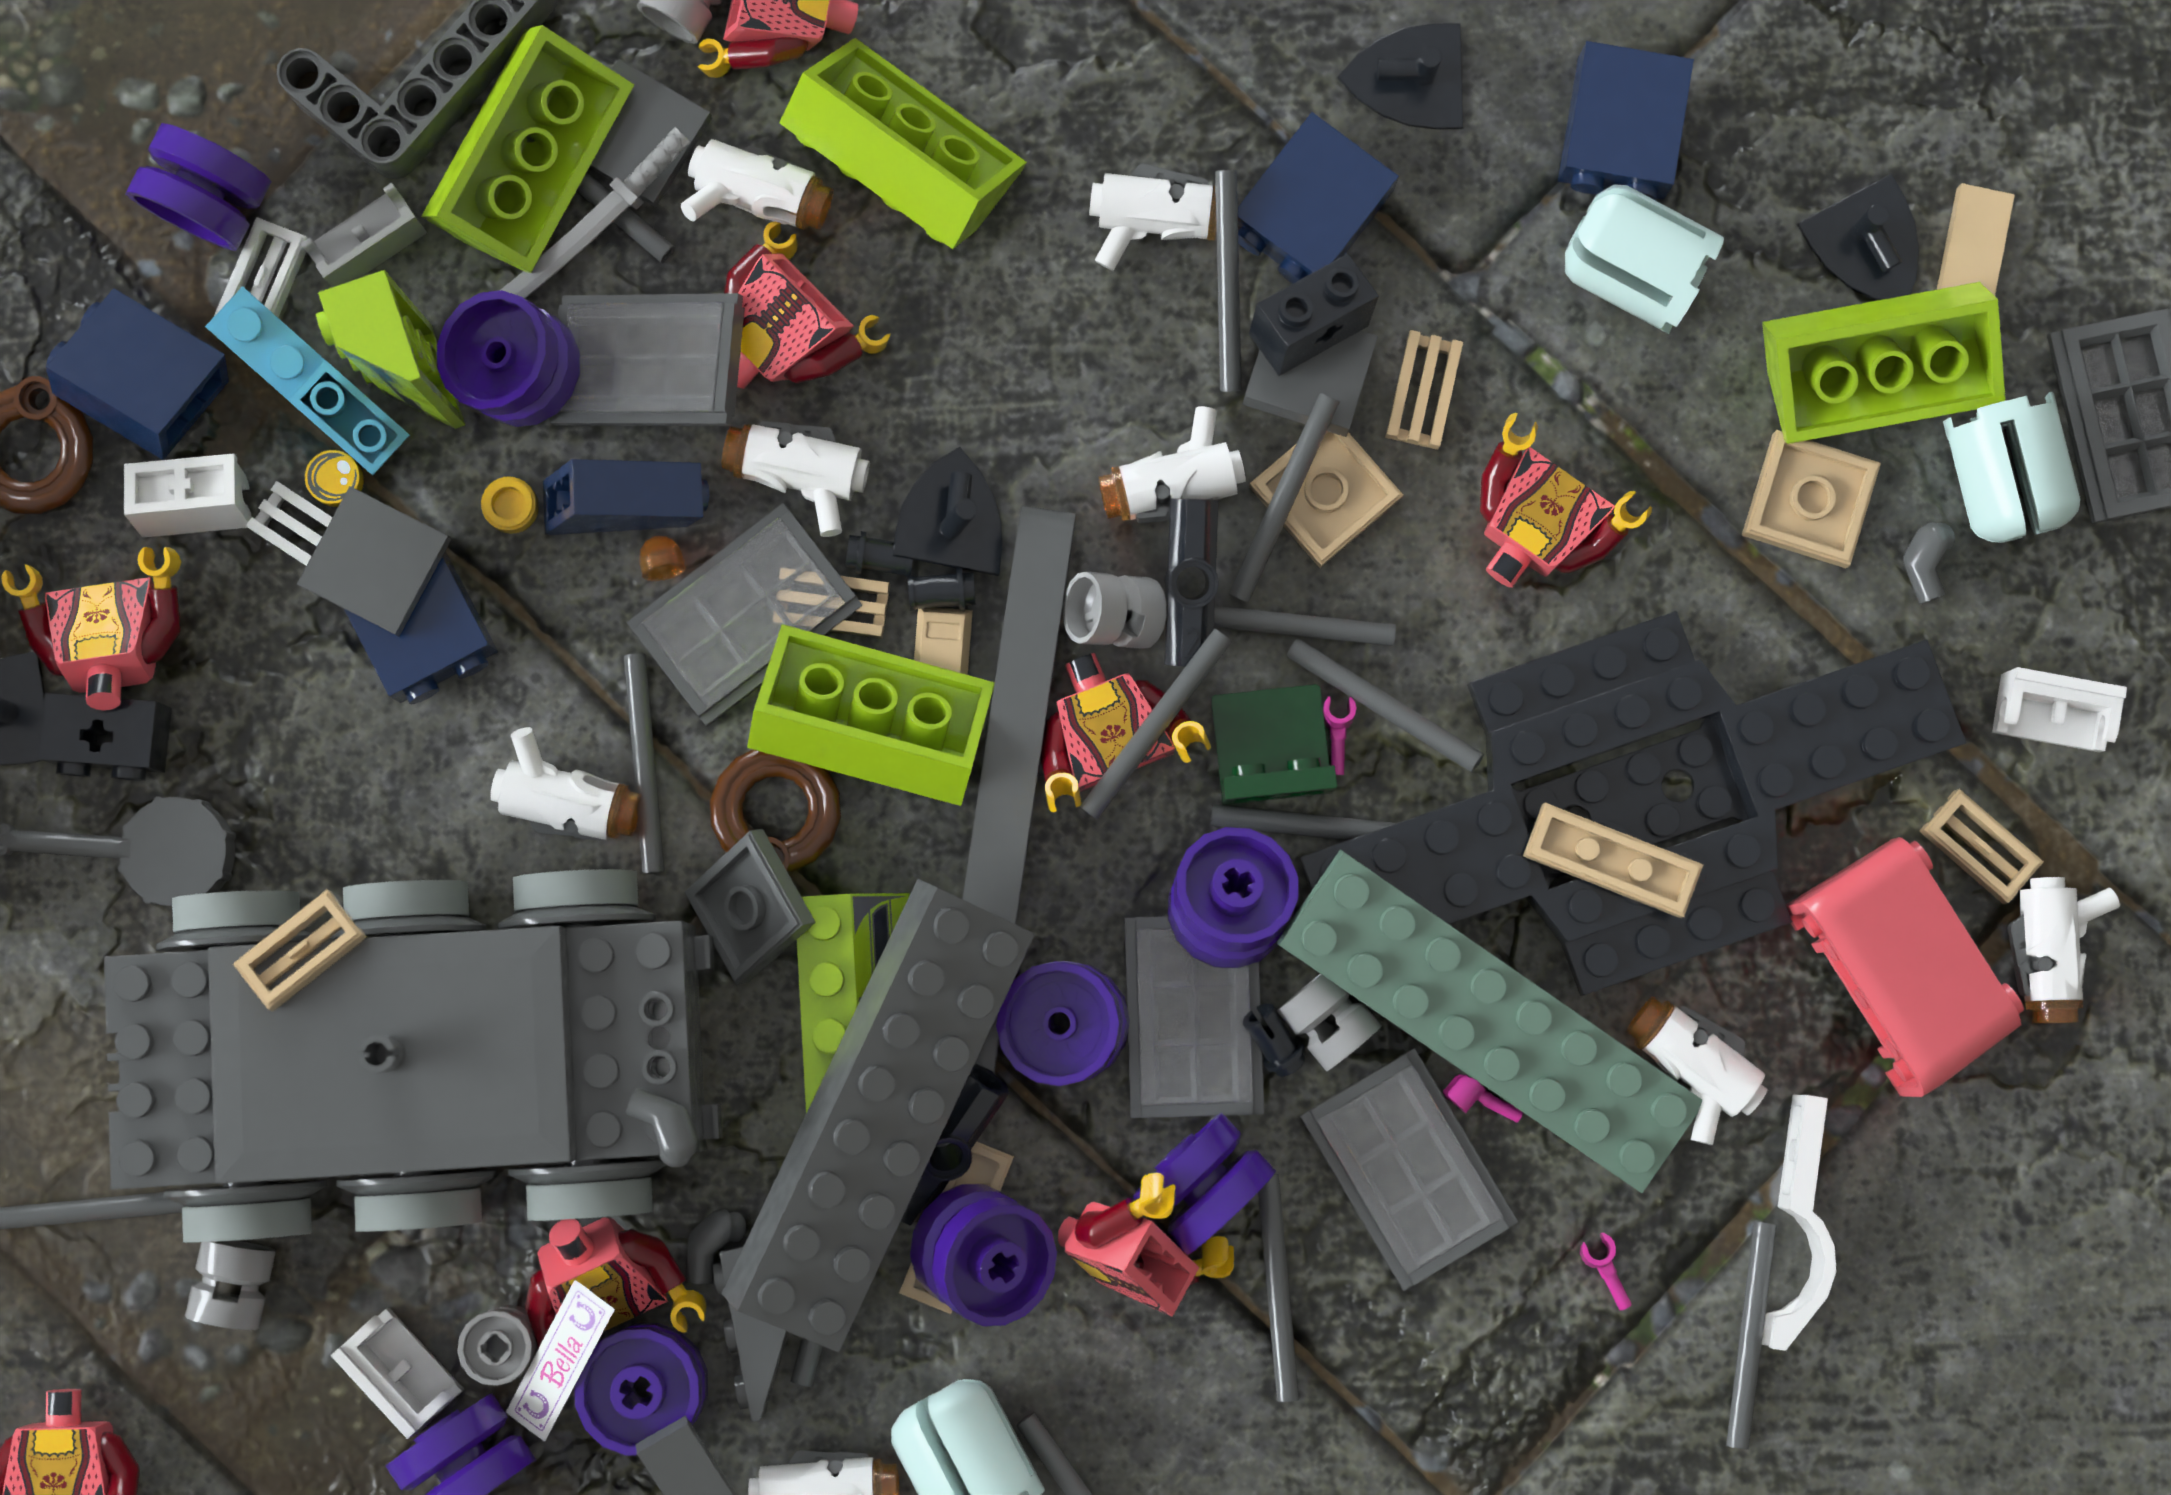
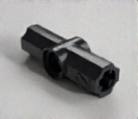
(1190, 544)
(969, 1118)

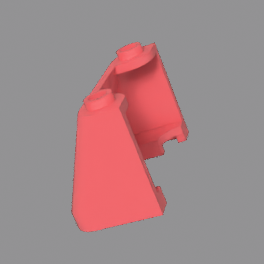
(1908, 965)

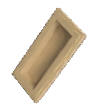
(944, 638)

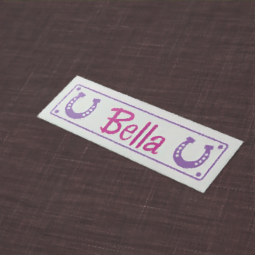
(560, 1360)

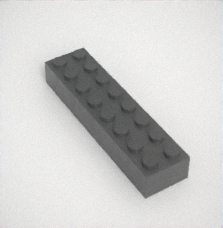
(877, 1116)

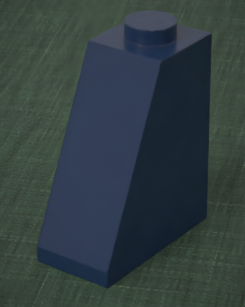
(623, 496)

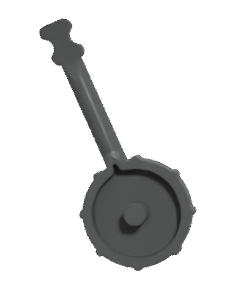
(164, 849)

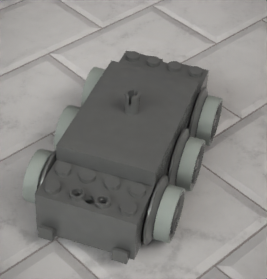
(407, 1056)

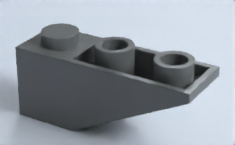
(757, 1343)

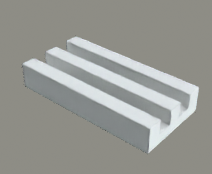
(261, 283)
(270, 509)

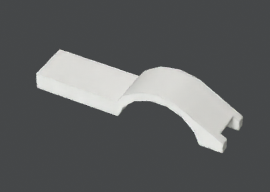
(1797, 1199)

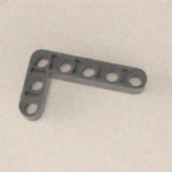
(427, 80)

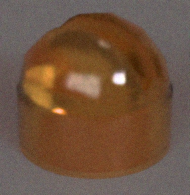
(661, 559)

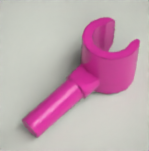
(1338, 729)
(1465, 1091)
(1608, 1271)

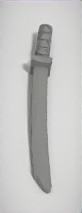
(624, 195)

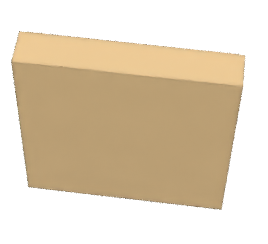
(1337, 499)
(1811, 499)

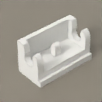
(185, 495)
(2058, 709)
(397, 1373)

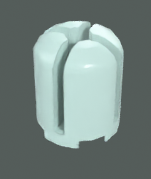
(1640, 255)
(2039, 460)
(963, 1445)

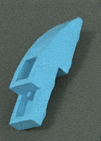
(307, 380)

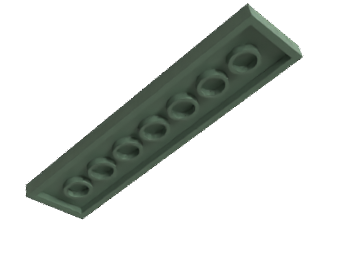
(1490, 1021)

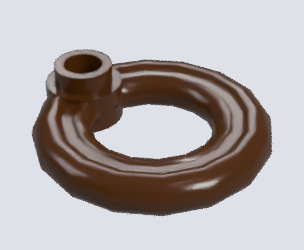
(75, 449)
(817, 785)

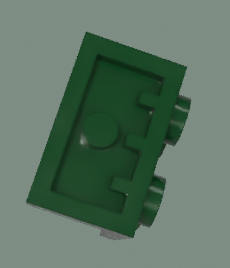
(1271, 744)

